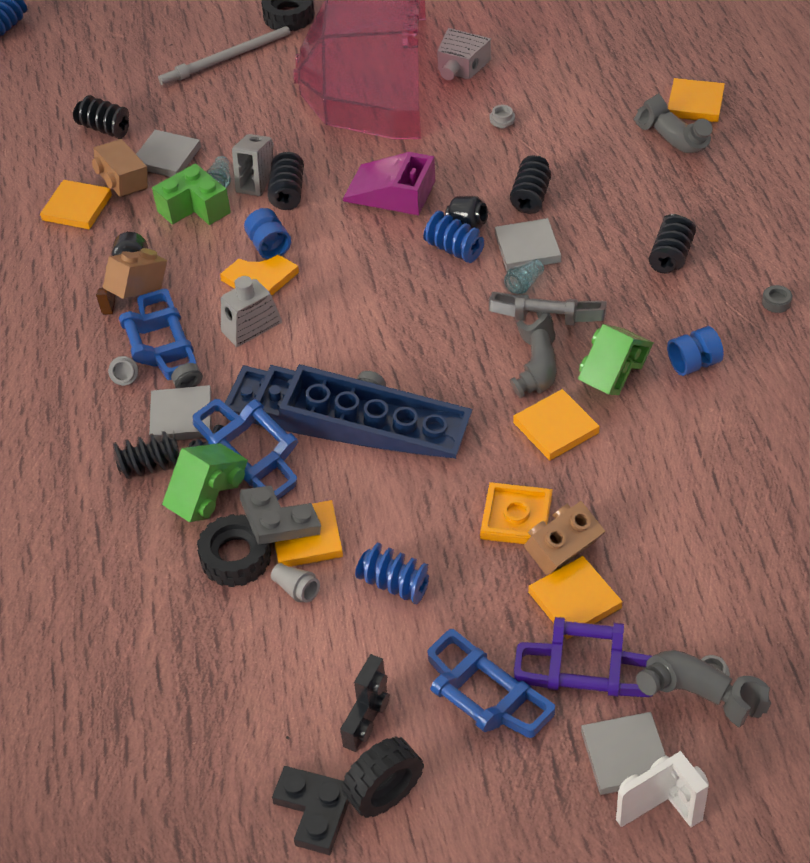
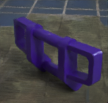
(576, 681)

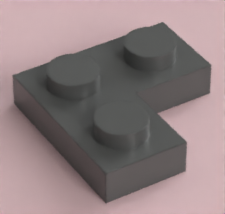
(273, 523)

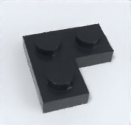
(371, 699)
(320, 801)

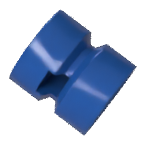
(267, 233)
(693, 351)

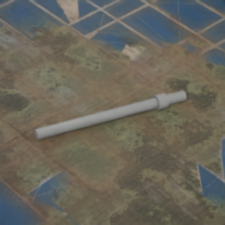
(183, 71)

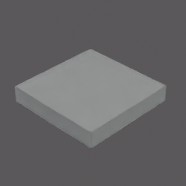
(168, 152)
(527, 241)
(173, 411)
(621, 749)

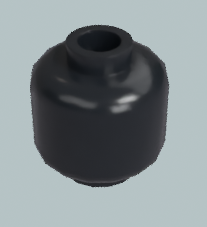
(468, 210)
(128, 242)

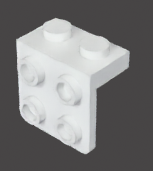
(667, 779)

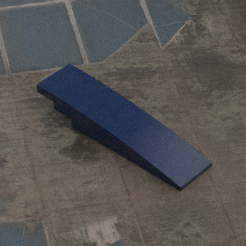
(352, 410)

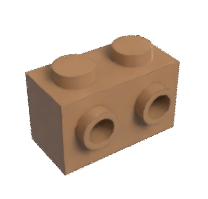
(120, 167)
(134, 273)
(564, 537)

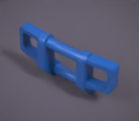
(144, 323)
(241, 423)
(491, 718)

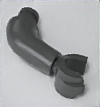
(683, 136)
(541, 369)
(682, 671)

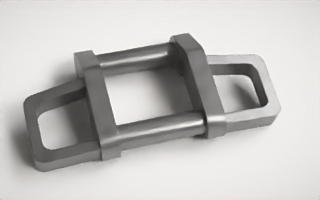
(573, 309)

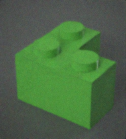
(190, 193)
(612, 357)
(200, 477)

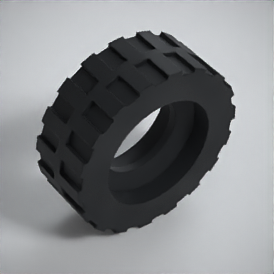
(294, 18)
(232, 572)
(382, 776)

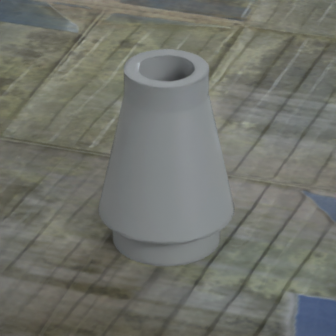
(298, 583)

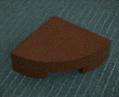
(106, 301)

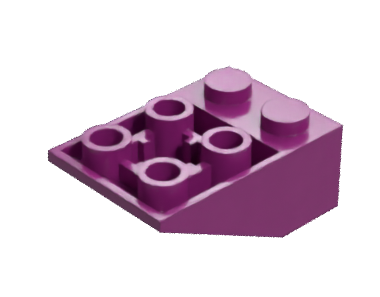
(394, 183)

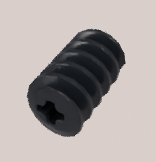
(102, 116)
(285, 180)
(530, 184)
(672, 243)
(146, 455)

